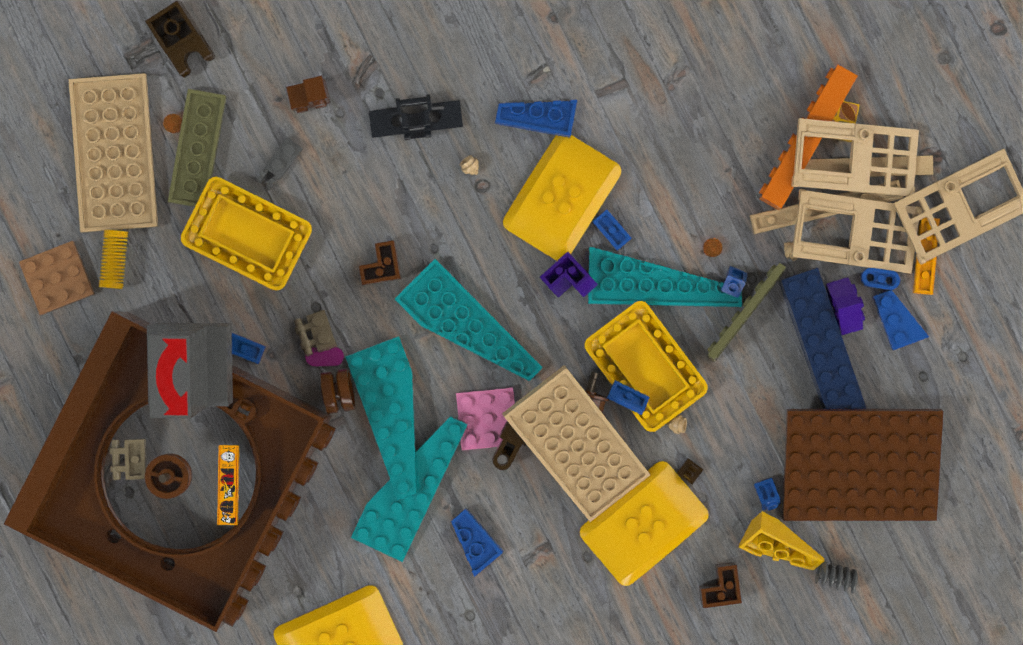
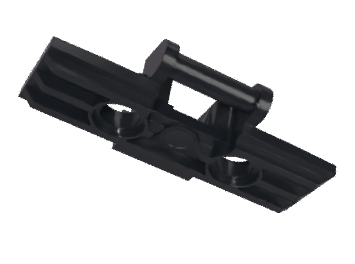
(415, 124)

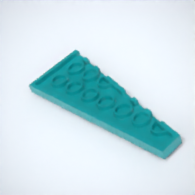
(630, 280)

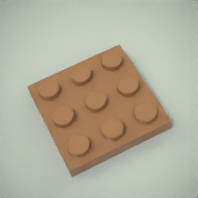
(56, 278)

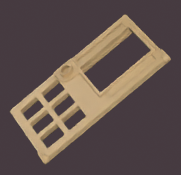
(860, 157)
(958, 208)
(860, 234)

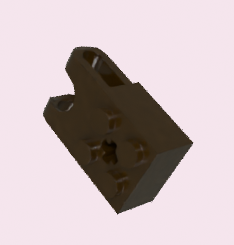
(183, 41)
(508, 446)

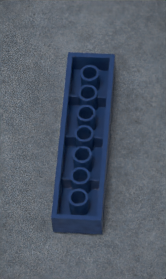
(821, 341)

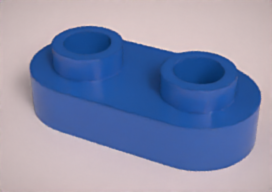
(879, 278)

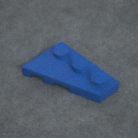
(897, 321)
(477, 543)

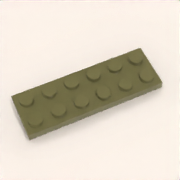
(196, 146)
(750, 305)

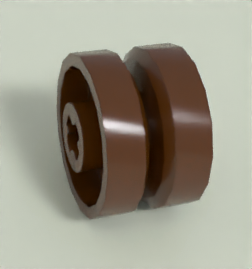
(333, 391)

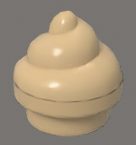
(470, 165)
(788, 251)
(678, 424)

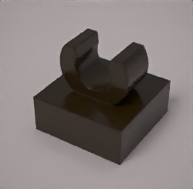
(689, 471)

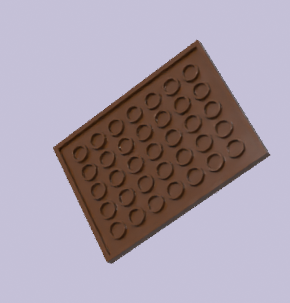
(862, 464)

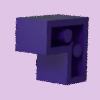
(567, 273)
(846, 305)

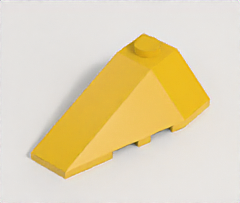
(772, 538)

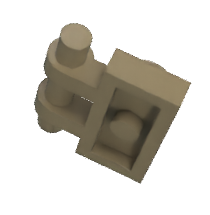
(321, 331)
(135, 459)

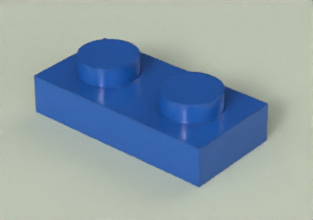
(612, 230)
(247, 348)
(628, 397)

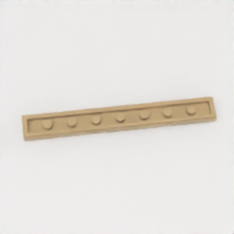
(924, 165)
(787, 215)

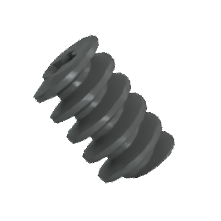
(837, 575)

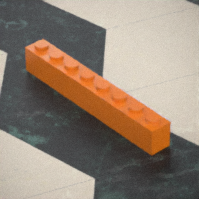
(824, 108)

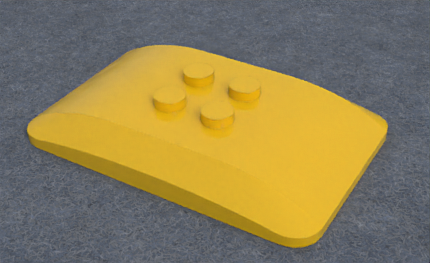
(562, 196)
(246, 233)
(646, 358)
(644, 524)
(349, 620)

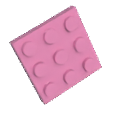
(484, 416)

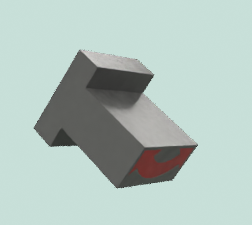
(188, 368)

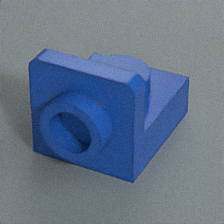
(734, 282)
(767, 494)

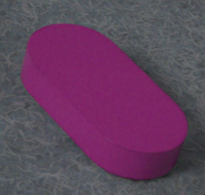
(330, 357)

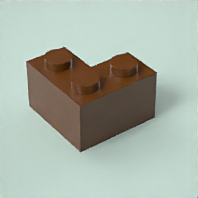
(309, 94)
(387, 267)
(725, 591)

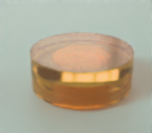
(172, 123)
(712, 247)

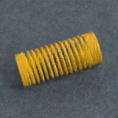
(111, 248)

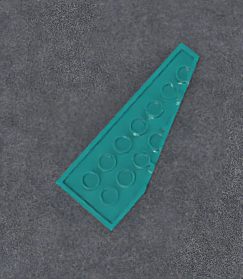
(453, 313)
(387, 394)
(391, 523)

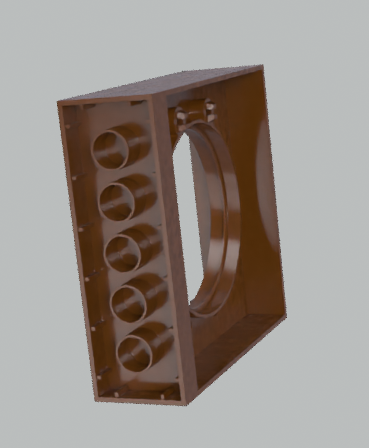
(71, 513)

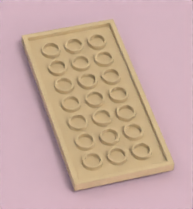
(113, 152)
(576, 443)

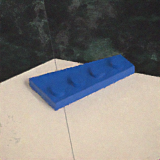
(540, 116)

